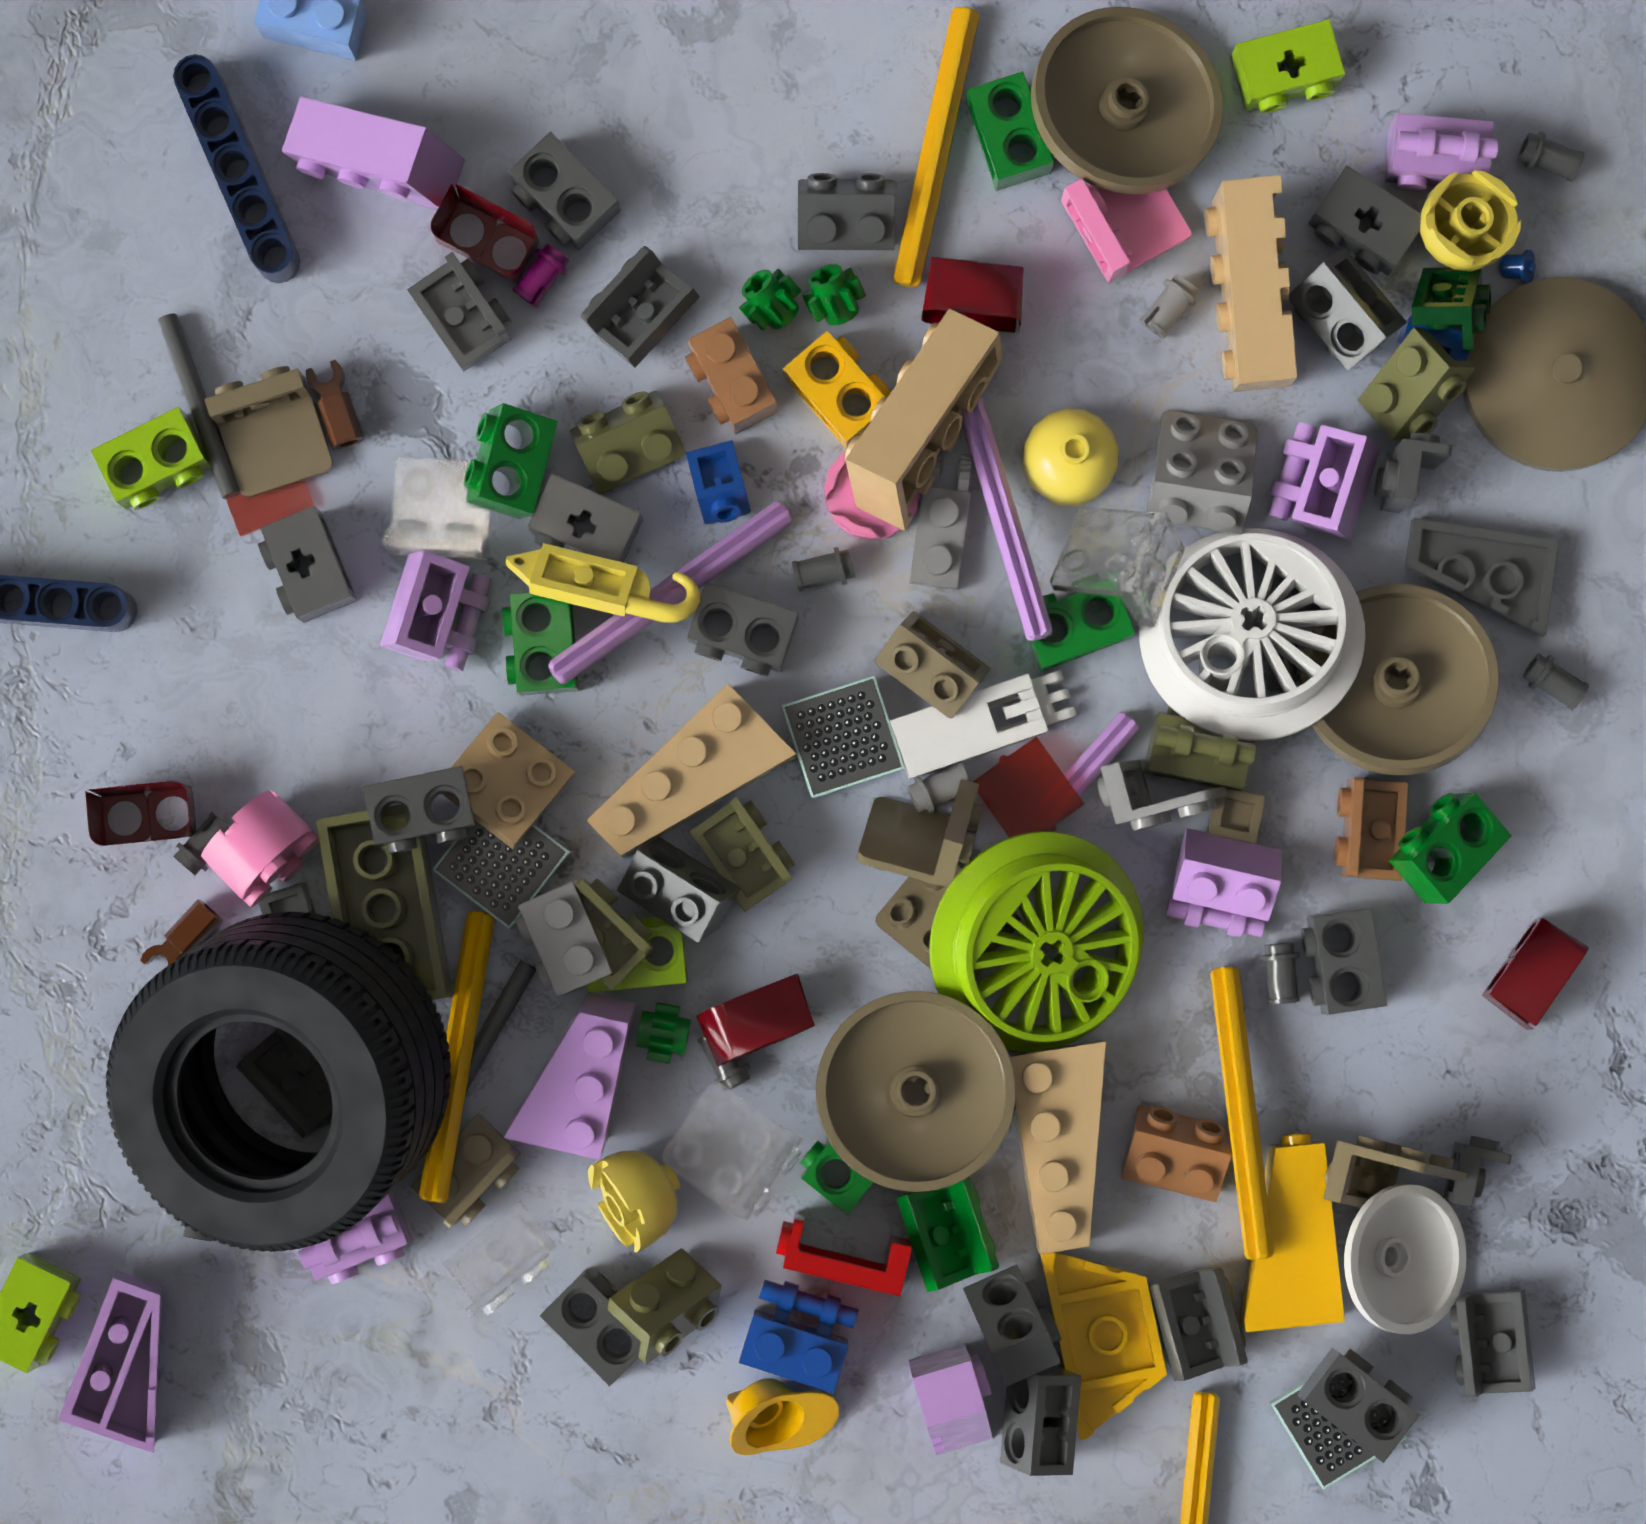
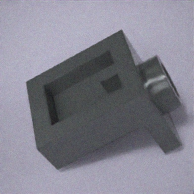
(1468, 1160)

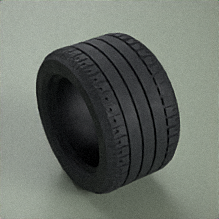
(358, 1018)

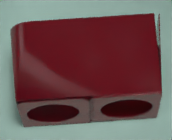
(488, 213)
(976, 290)
(99, 807)
(1535, 972)
(756, 1020)

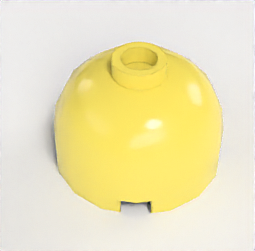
(1469, 221)
(1070, 457)
(636, 1195)

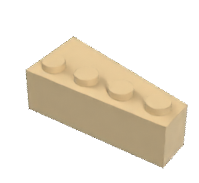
(1252, 284)
(921, 417)
(698, 767)
(1058, 1139)

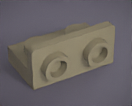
(932, 664)
(480, 1161)

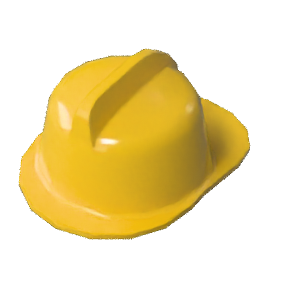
(777, 1418)

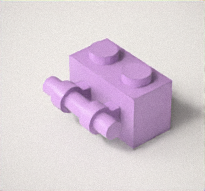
(1430, 148)
(1333, 482)
(426, 608)
(1225, 883)
(375, 1236)

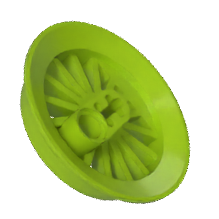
(984, 900)

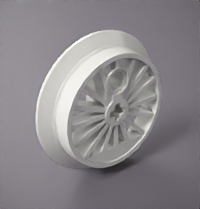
(1261, 717)

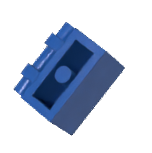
(793, 1348)

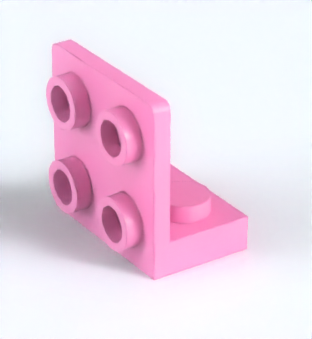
(1124, 228)

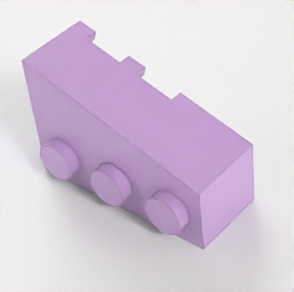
(371, 152)
(579, 1084)
(120, 1366)
(951, 1396)

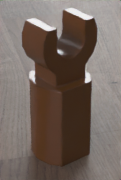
(336, 408)
(186, 933)

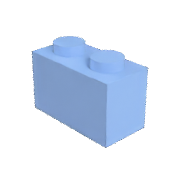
(316, 25)

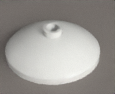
(1405, 1259)

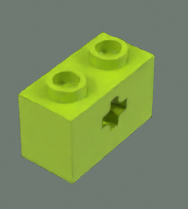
(1307, 47)
(56, 1299)

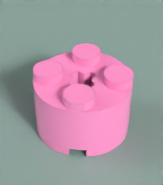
(260, 847)

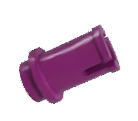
(541, 275)

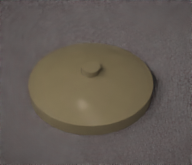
(1126, 100)
(1559, 374)
(1420, 684)
(915, 1091)

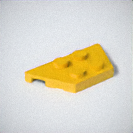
(1104, 1333)

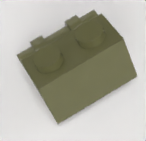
(1197, 756)

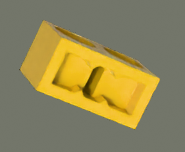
(827, 396)

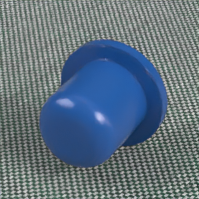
(1518, 266)

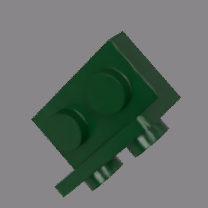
(1452, 298)

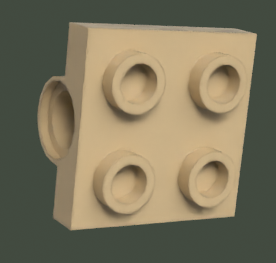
(510, 779)

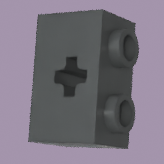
(1389, 234)
(566, 502)
(306, 536)

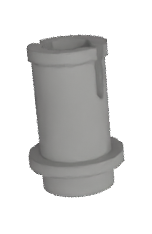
(1170, 305)
(936, 788)

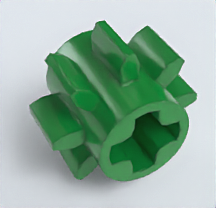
(833, 294)
(770, 299)
(663, 1033)

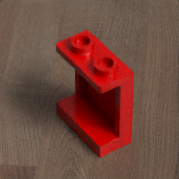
(844, 1268)

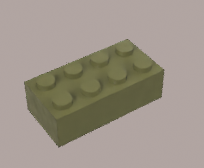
(386, 892)

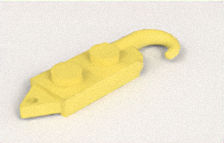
(599, 584)

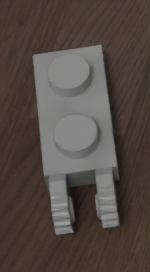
(942, 529)

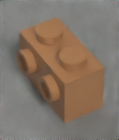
(732, 374)

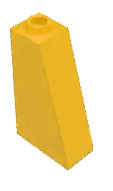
(1303, 1275)

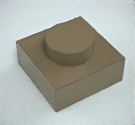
(1237, 816)

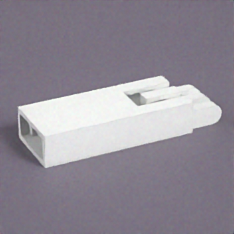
(934, 741)

